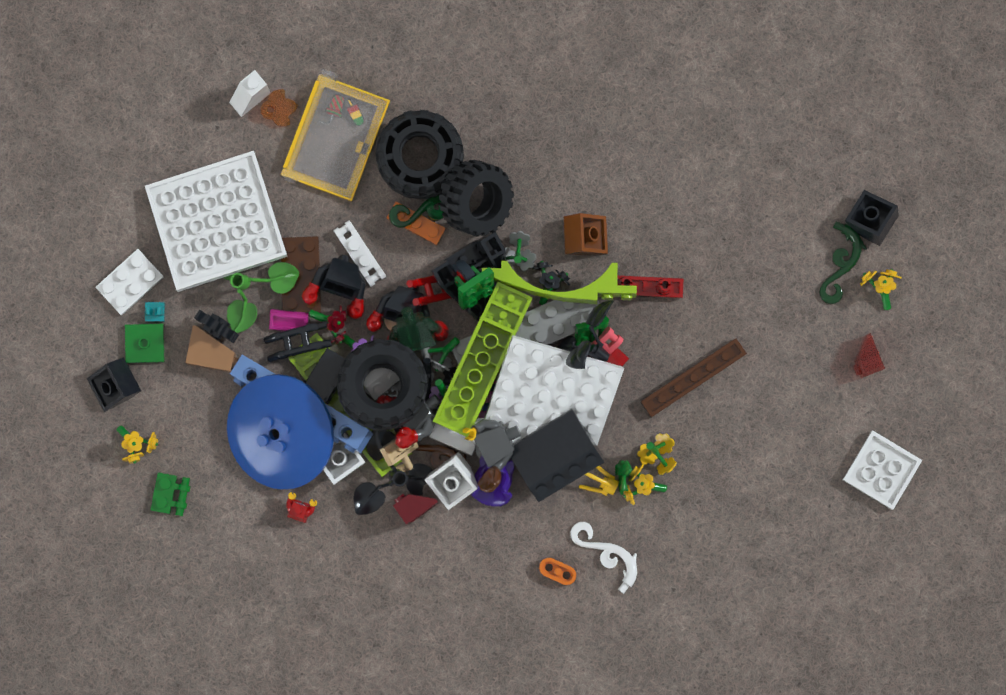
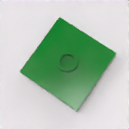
(144, 343)

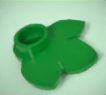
(622, 470)

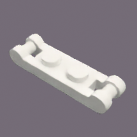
(359, 253)

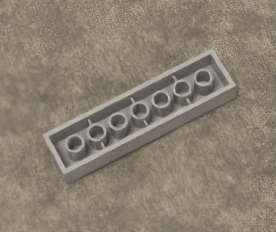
(544, 324)

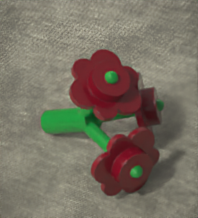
(334, 322)

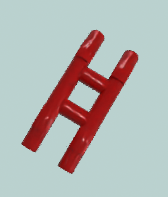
(430, 298)

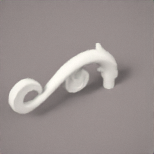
(630, 561)

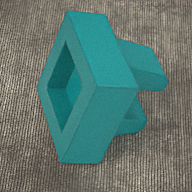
(154, 311)

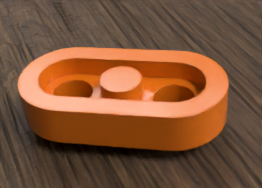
(557, 572)

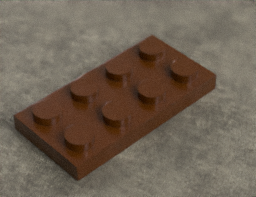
(304, 255)

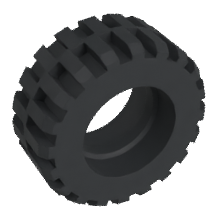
(457, 194)

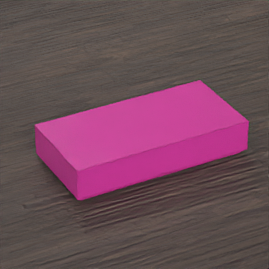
(287, 320)

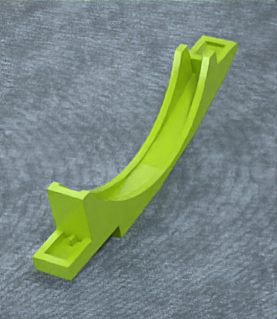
(603, 287)

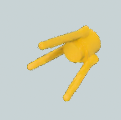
(607, 484)

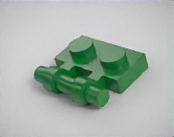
(164, 494)

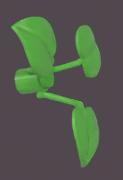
(243, 314)

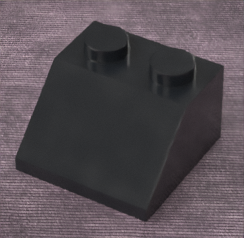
(872, 217)
(113, 384)

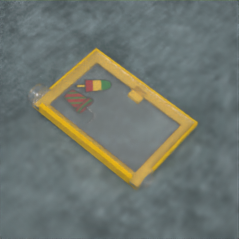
(334, 137)

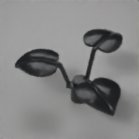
(578, 354)
(368, 497)

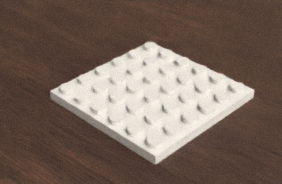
(215, 221)
(540, 387)

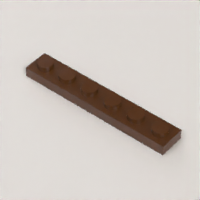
(693, 377)

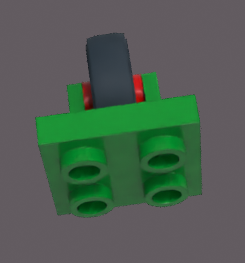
(472, 284)

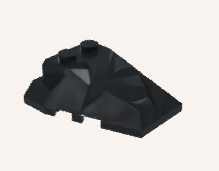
(479, 253)

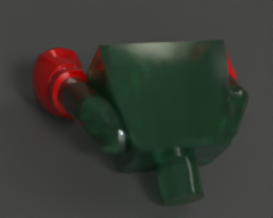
(417, 331)

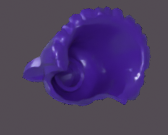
(500, 495)

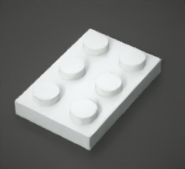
(129, 282)

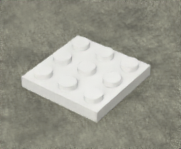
(882, 470)

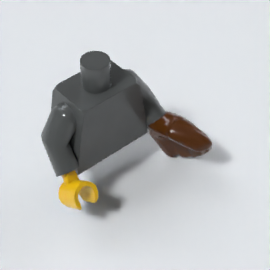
(496, 448)

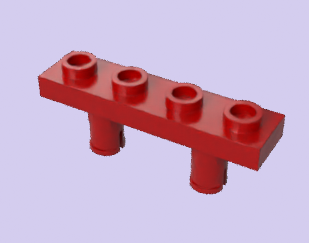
(654, 286)

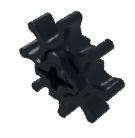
(216, 326)

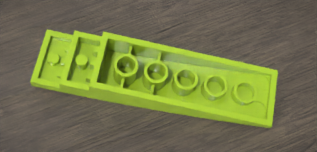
(482, 359)

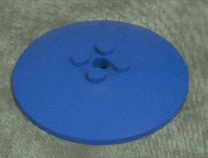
(302, 425)

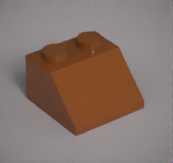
(585, 234)

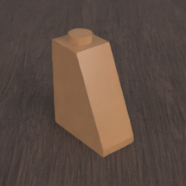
(208, 352)

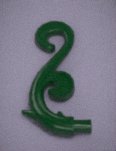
(427, 206)
(845, 266)

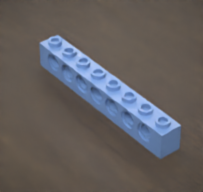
(360, 434)

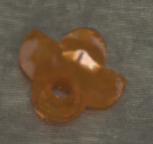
(281, 107)

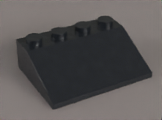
(556, 455)

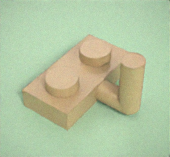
(393, 454)

